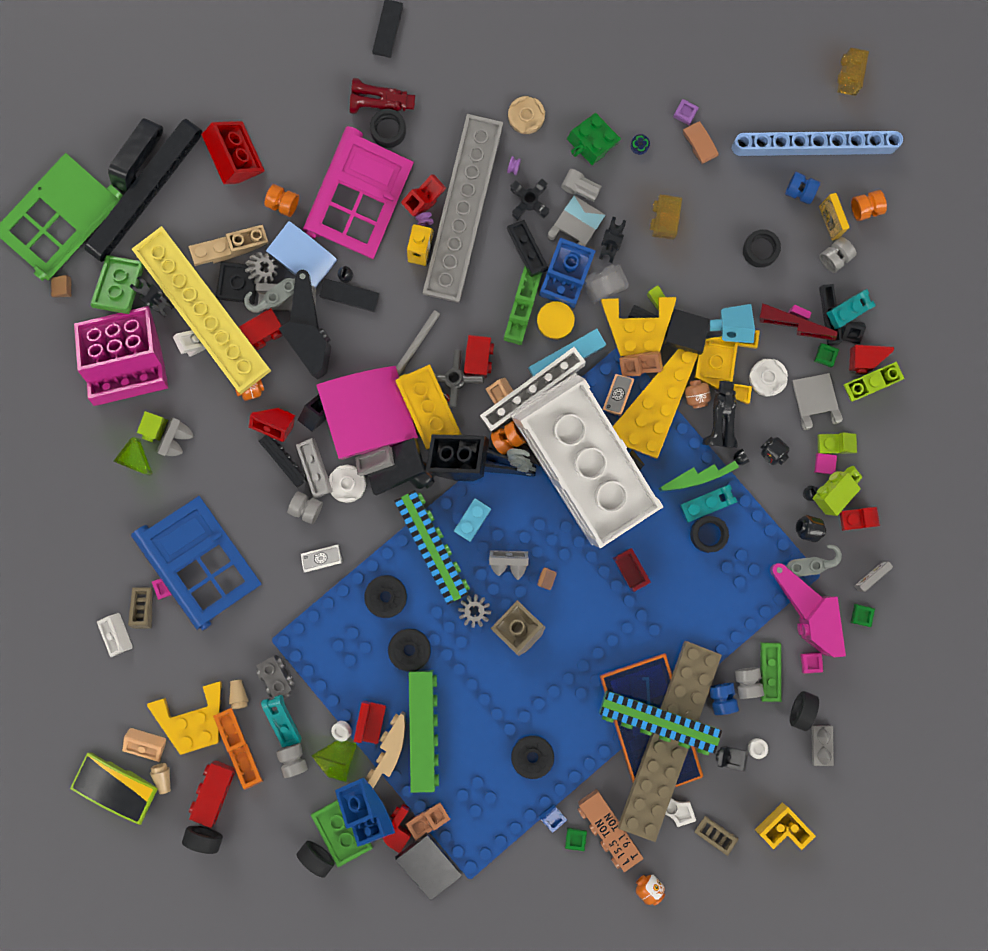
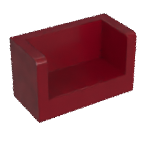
(631, 570)

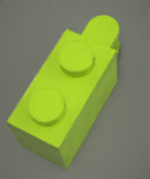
(838, 491)

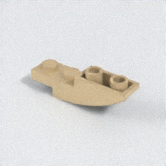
(228, 247)
(391, 743)

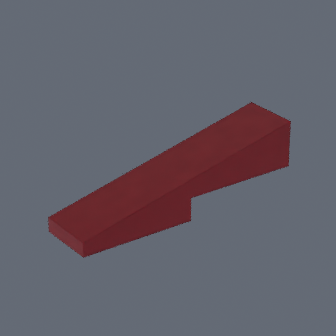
(805, 328)

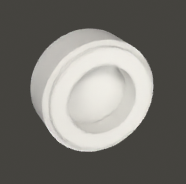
(341, 731)
(758, 748)

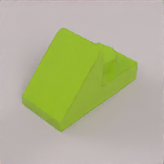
(837, 443)

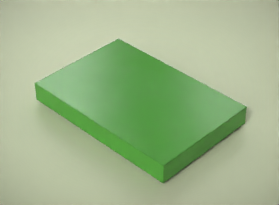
(114, 283)
(336, 836)

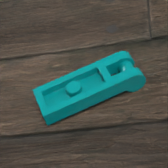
(850, 309)
(707, 503)
(281, 721)

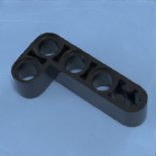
(133, 154)

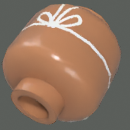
(697, 394)

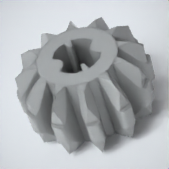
(255, 264)
(481, 610)

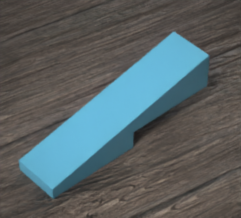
(585, 346)

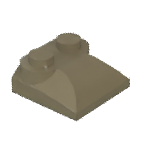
(518, 628)

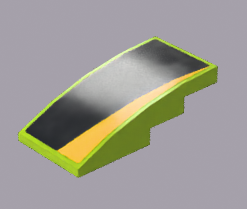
(114, 788)

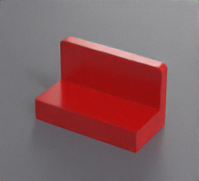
(369, 722)

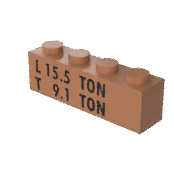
(606, 825)

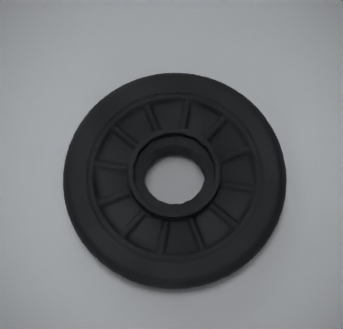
(376, 605)
(409, 637)
(541, 766)

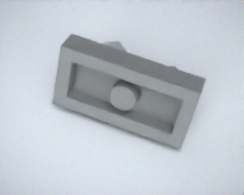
(174, 430)
(516, 559)
(822, 745)

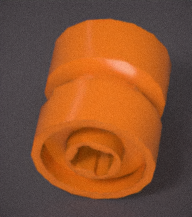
(279, 199)
(865, 206)
(507, 438)

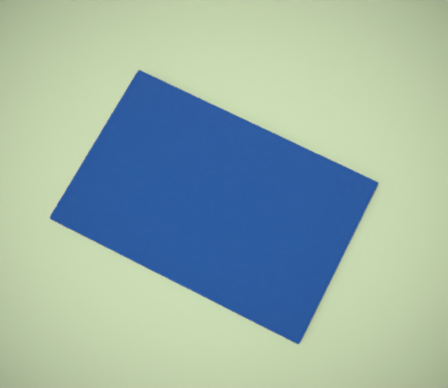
(590, 620)

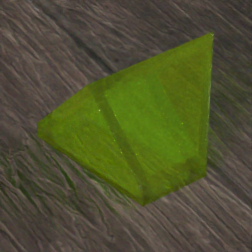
(134, 457)
(336, 759)

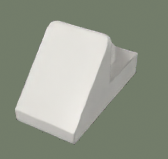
(188, 343)

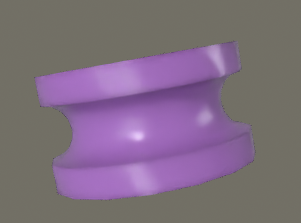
(514, 165)
(424, 219)

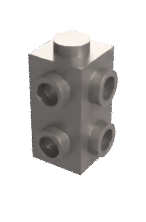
(275, 677)

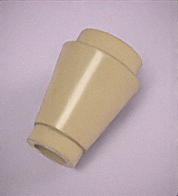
(238, 697)
(161, 776)

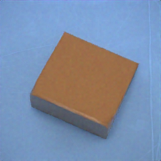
(61, 286)
(546, 578)

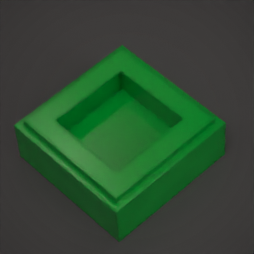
(826, 355)
(862, 615)
(575, 839)

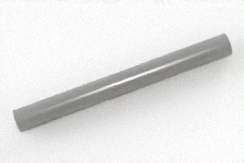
(417, 341)

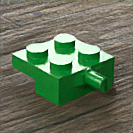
(592, 139)

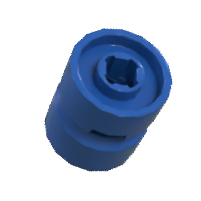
(808, 191)
(723, 698)

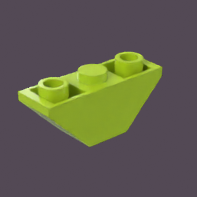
(873, 381)

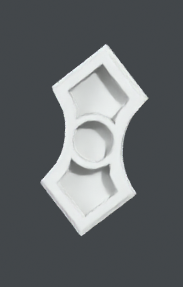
(680, 812)

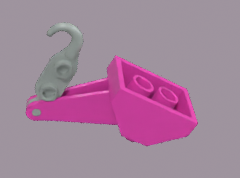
(819, 615)

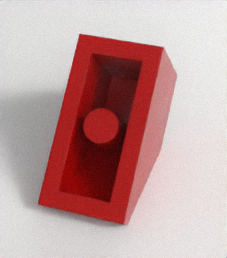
(865, 357)
(273, 423)

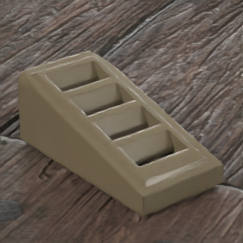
(147, 616)
(712, 841)

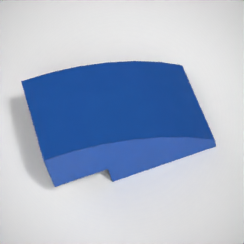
(567, 272)
(364, 812)

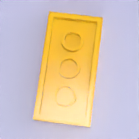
(427, 404)

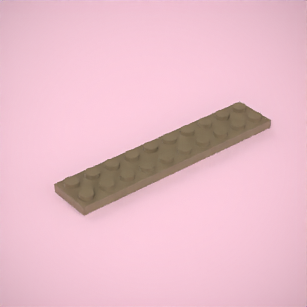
(664, 759)

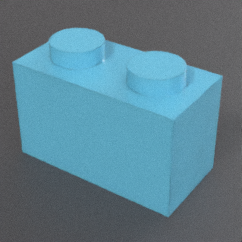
(472, 520)

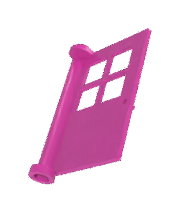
(368, 171)

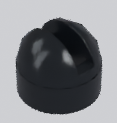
(348, 276)
(740, 457)
(807, 494)

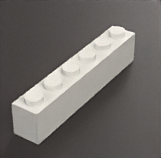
(537, 385)

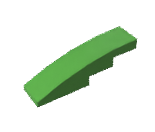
(522, 308)
(692, 478)

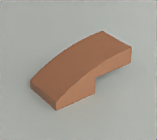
(701, 142)
(641, 363)
(427, 821)

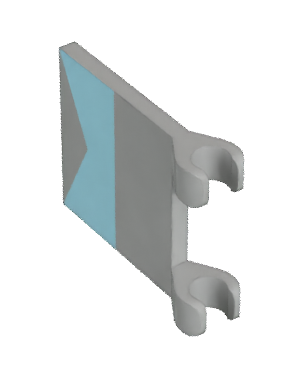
(578, 221)

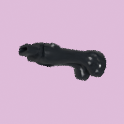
(723, 407)

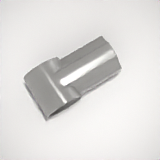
(576, 183)

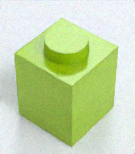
(152, 427)

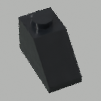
(312, 414)

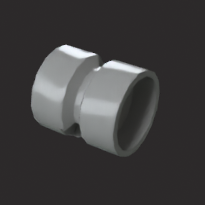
(839, 253)
(306, 508)
(749, 683)
(291, 760)

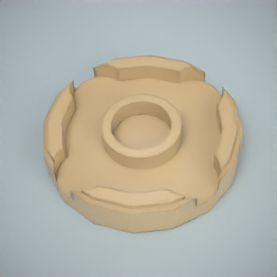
(526, 115)

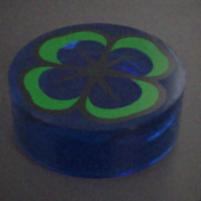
(640, 144)

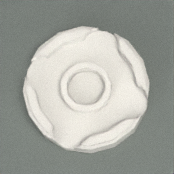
(768, 377)
(346, 484)

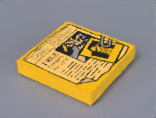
(834, 216)

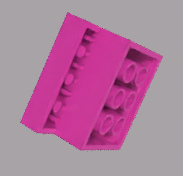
(120, 356)
(366, 412)

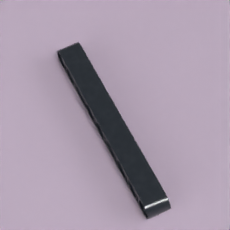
(143, 190)

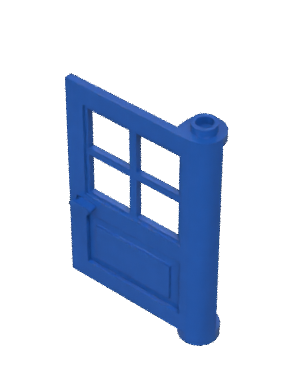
(182, 540)

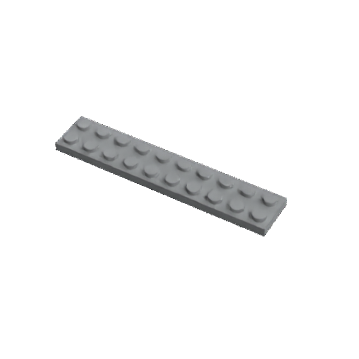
(463, 208)

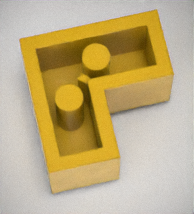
(784, 823)

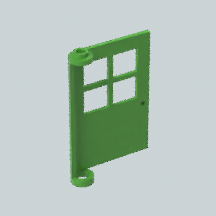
(75, 198)

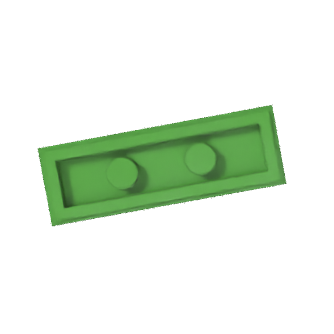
(771, 671)

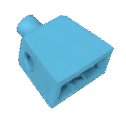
(735, 324)

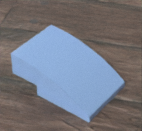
(300, 252)

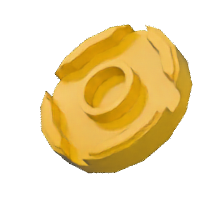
(555, 320)

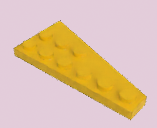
(651, 414)

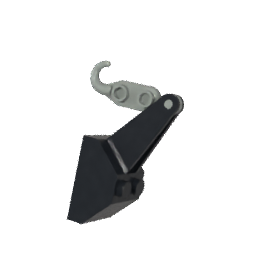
(303, 328)
(466, 456)

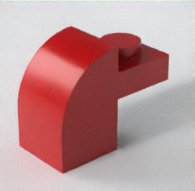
(423, 198)
(859, 518)
(402, 835)

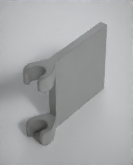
(814, 397)

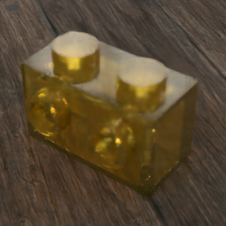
(853, 71)
(667, 217)

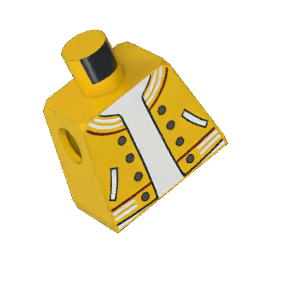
(419, 243)

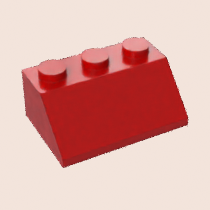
(232, 151)

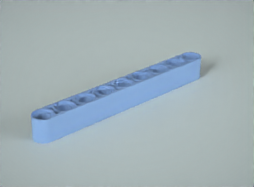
(825, 139)

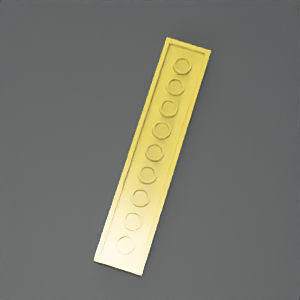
(201, 310)

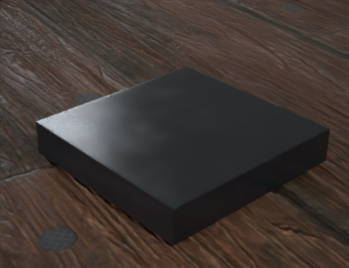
(234, 283)
(687, 331)

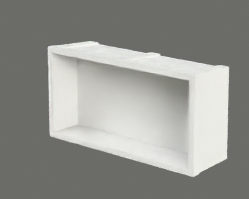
(586, 460)

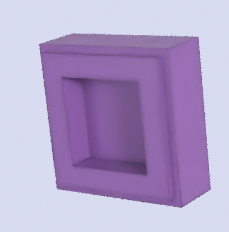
(685, 112)

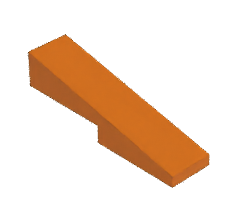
(238, 749)

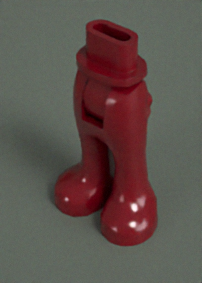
(389, 97)

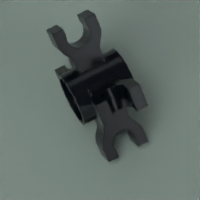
(540, 208)
(612, 239)
(151, 296)

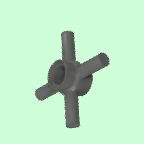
(462, 379)

